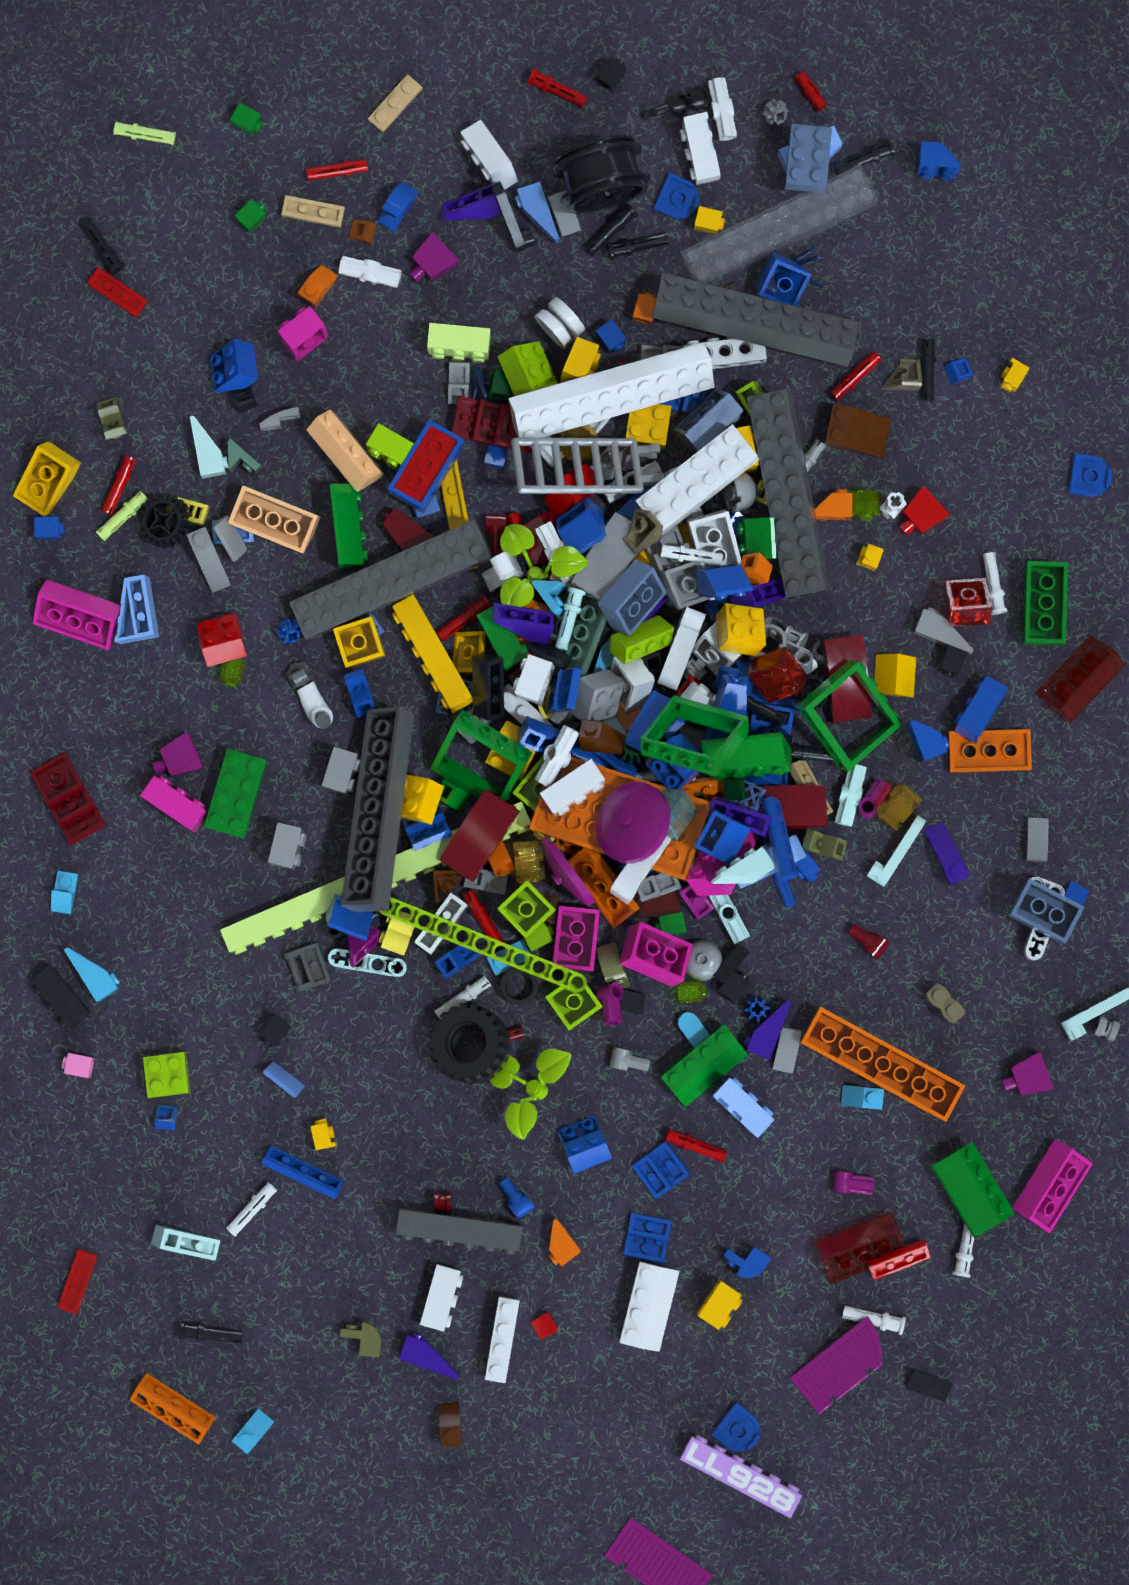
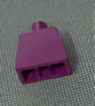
(433, 259)
(179, 757)
(1029, 1076)

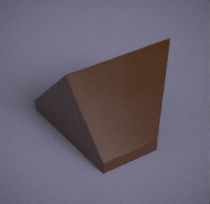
(444, 883)

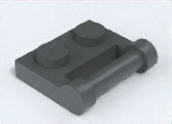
(313, 964)

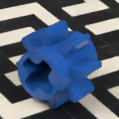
(289, 631)
(760, 1004)

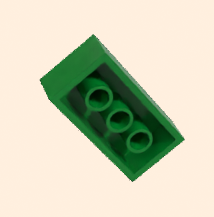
(1045, 603)
(236, 794)

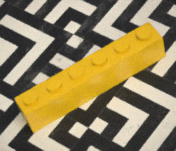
(435, 658)

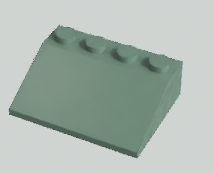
(585, 633)

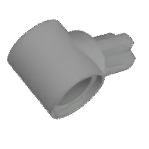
(623, 1059)

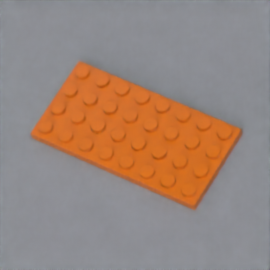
(579, 823)

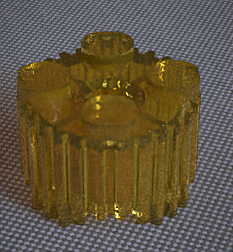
(585, 432)
(899, 806)
(527, 861)

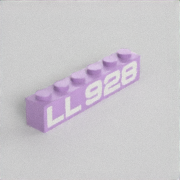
(741, 1476)

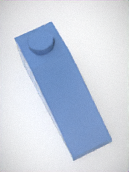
(535, 206)

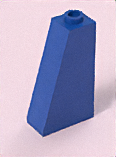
(730, 697)

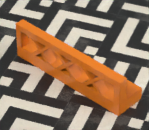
(174, 1406)

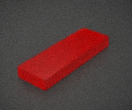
(117, 292)
(898, 1259)
(77, 1281)

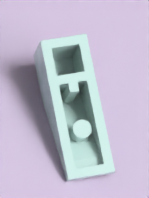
(208, 454)
(185, 1242)

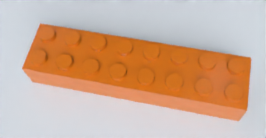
(882, 1064)

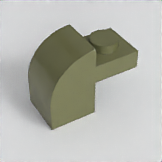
(111, 418)
(824, 845)
(609, 960)
(369, 1338)

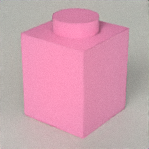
(78, 1065)

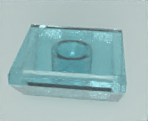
(681, 811)

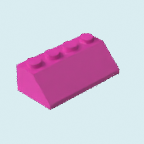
(76, 614)
(706, 866)
(1052, 1185)

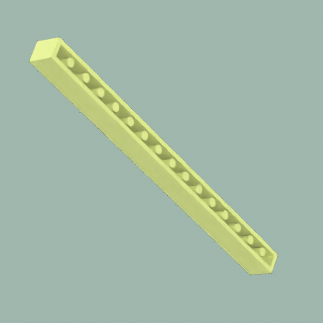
(316, 902)

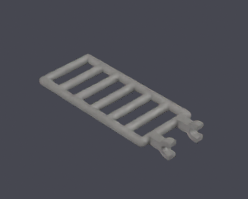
(560, 488)

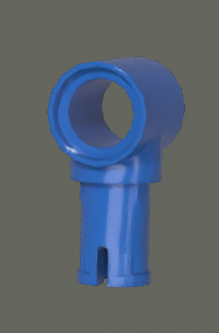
(518, 1202)

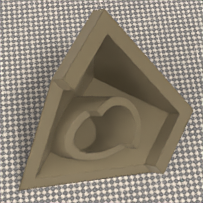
(905, 377)
(643, 530)

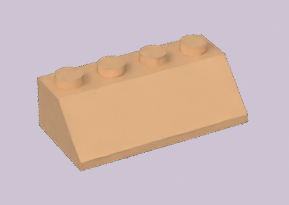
(344, 450)
(273, 519)

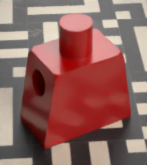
(923, 513)

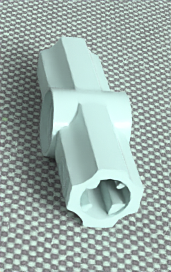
(850, 795)
(734, 925)

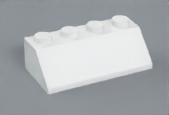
(649, 1306)

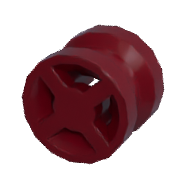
(442, 1202)

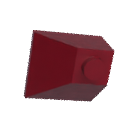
(536, 553)

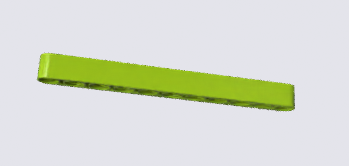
(489, 951)

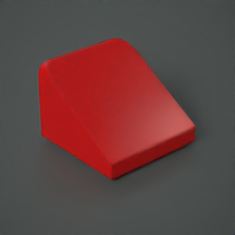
(544, 1325)

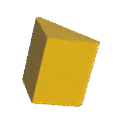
(465, 646)
(895, 674)

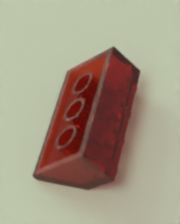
(1080, 678)
(849, 1250)

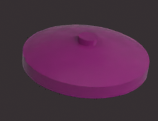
(633, 822)
(564, 873)

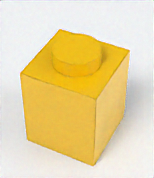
(709, 220)

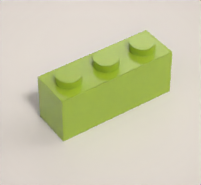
(646, 639)

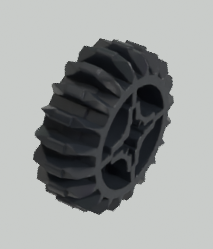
(156, 512)

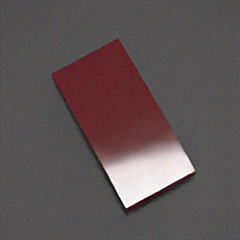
(484, 423)
(849, 699)
(68, 799)
(801, 804)
(479, 835)

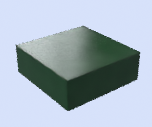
(734, 789)

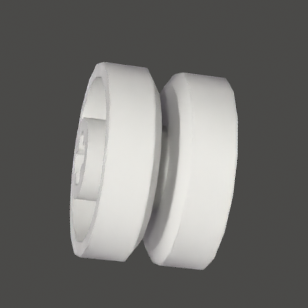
(559, 322)

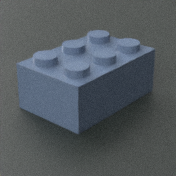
(808, 158)
(708, 420)
(632, 597)
(1046, 911)

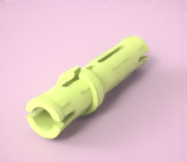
(135, 131)
(122, 515)

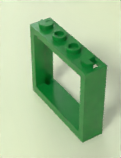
(807, 710)
(699, 714)
(489, 737)

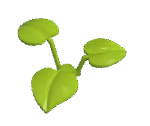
(518, 539)
(522, 1116)

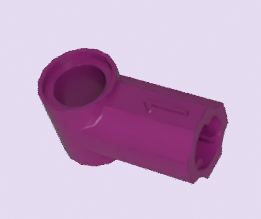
(874, 797)
(610, 999)
(847, 1183)

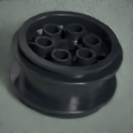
(601, 174)

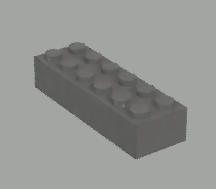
(459, 1229)

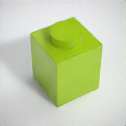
(540, 937)

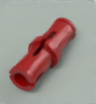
(810, 91)

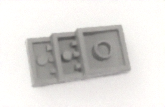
(607, 559)
(676, 576)

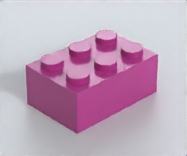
(302, 333)
(175, 803)
(576, 938)
(656, 954)

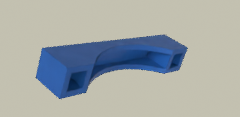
(539, 735)

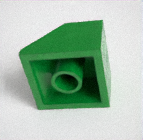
(757, 536)

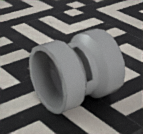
(1107, 1028)

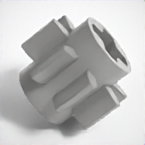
(775, 112)
(695, 668)

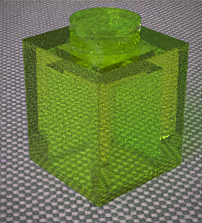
(866, 504)
(233, 672)
(691, 992)

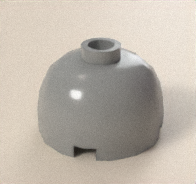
(740, 493)
(704, 960)

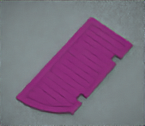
(840, 1366)
(653, 1559)

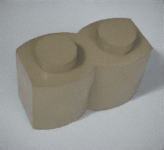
(948, 1008)

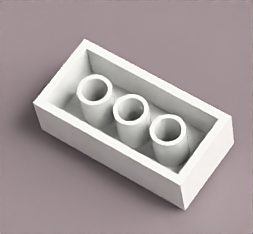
(714, 534)

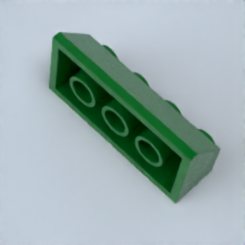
(347, 526)
(754, 756)
(703, 1065)
(972, 1189)

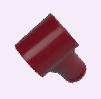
(495, 527)
(871, 942)

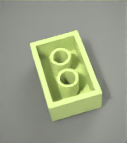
(459, 342)

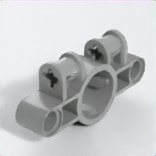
(792, 640)

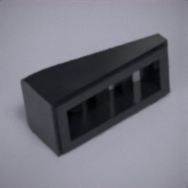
(244, 401)

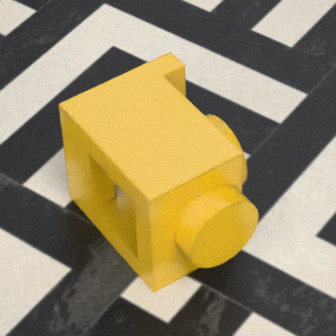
(1014, 375)
(870, 557)
(322, 1134)

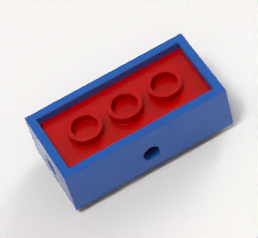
(426, 466)

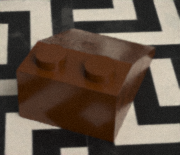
(857, 431)

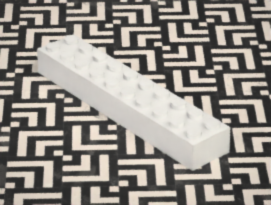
(612, 392)

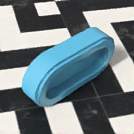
(692, 1028)

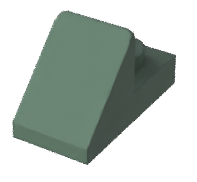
(237, 454)

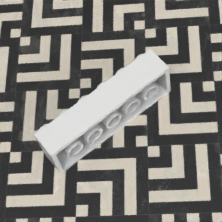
(699, 478)

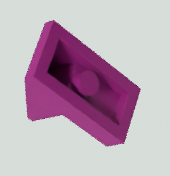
(698, 904)
(359, 948)

